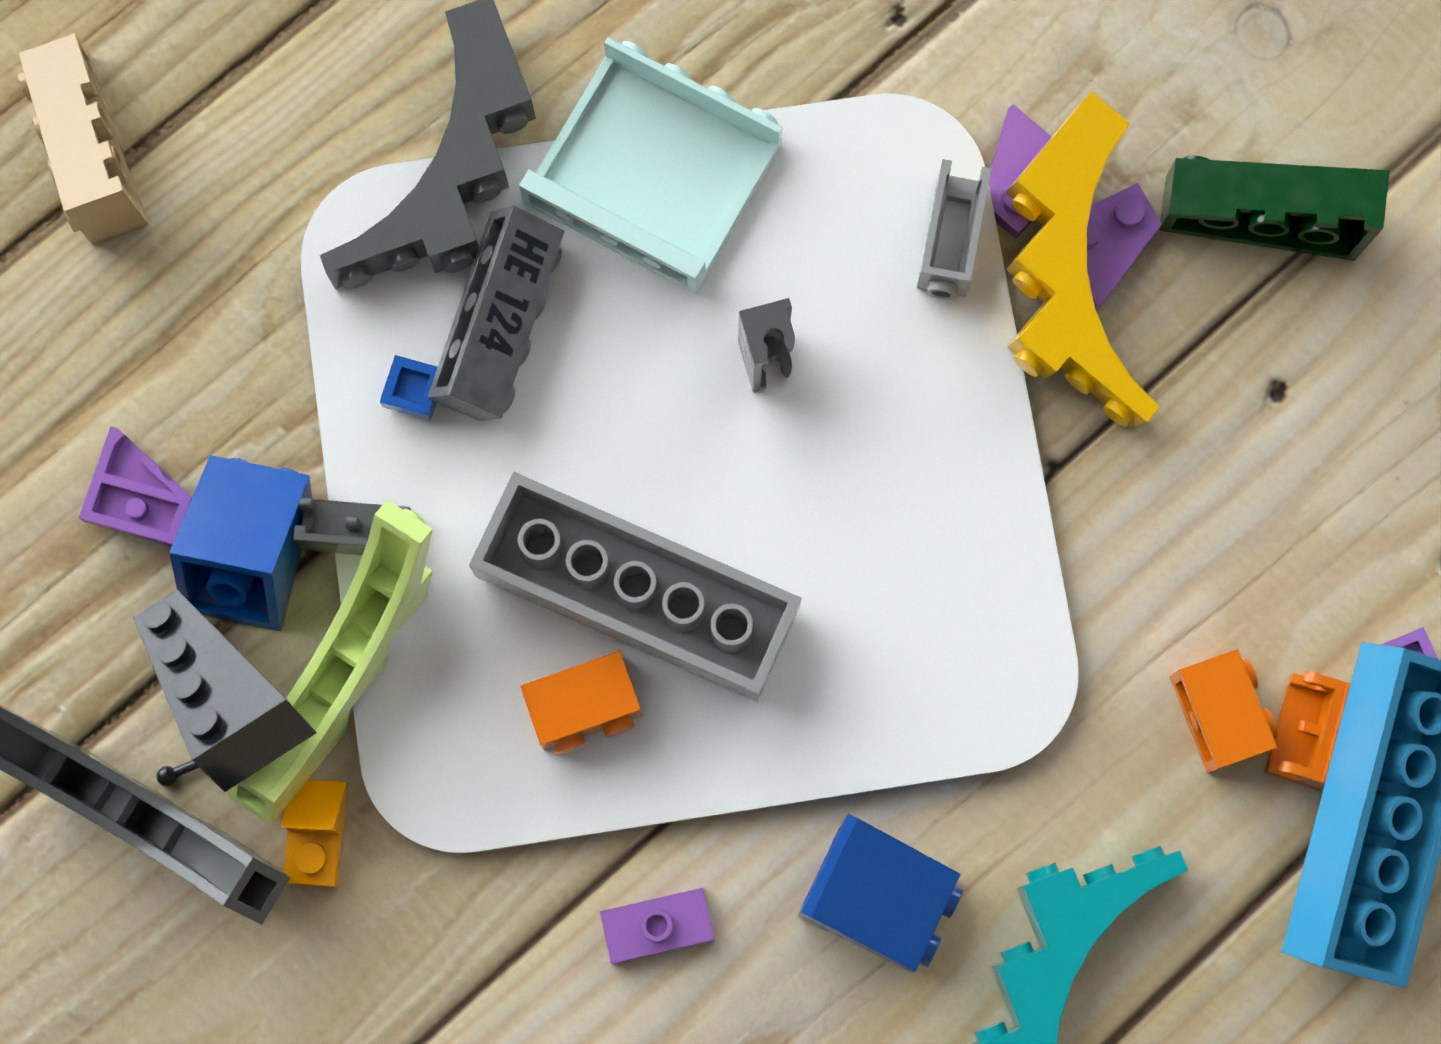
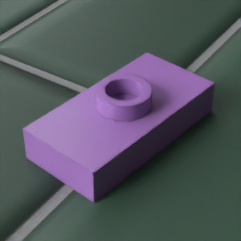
(656, 925)

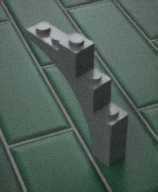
(467, 166)
(140, 817)

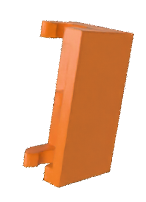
(1308, 729)

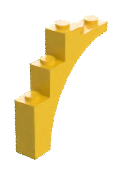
(1053, 265)

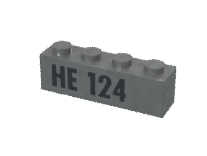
(497, 314)

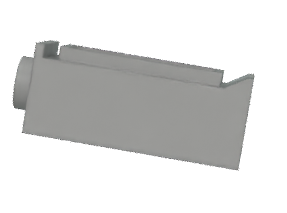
(942, 282)

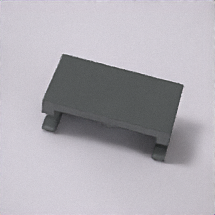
(766, 334)
(335, 526)

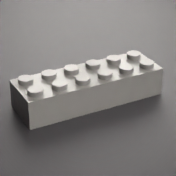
(635, 586)

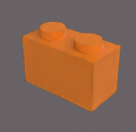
(581, 703)
(1224, 710)

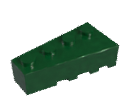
(1276, 205)

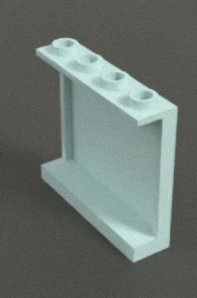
(654, 165)

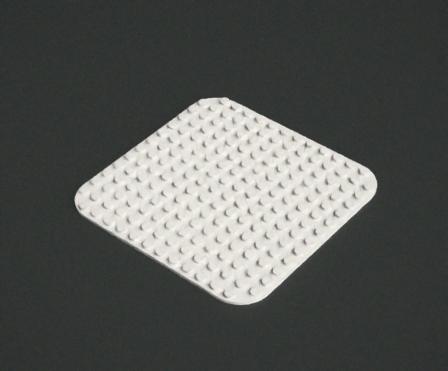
(871, 482)

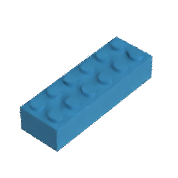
(1375, 823)

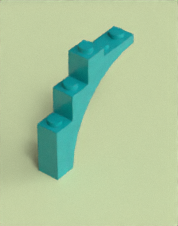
(1066, 926)

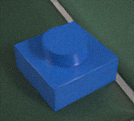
(409, 387)

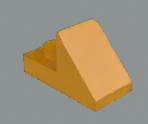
(315, 833)

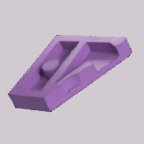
(1017, 147)
(1115, 238)
(133, 493)

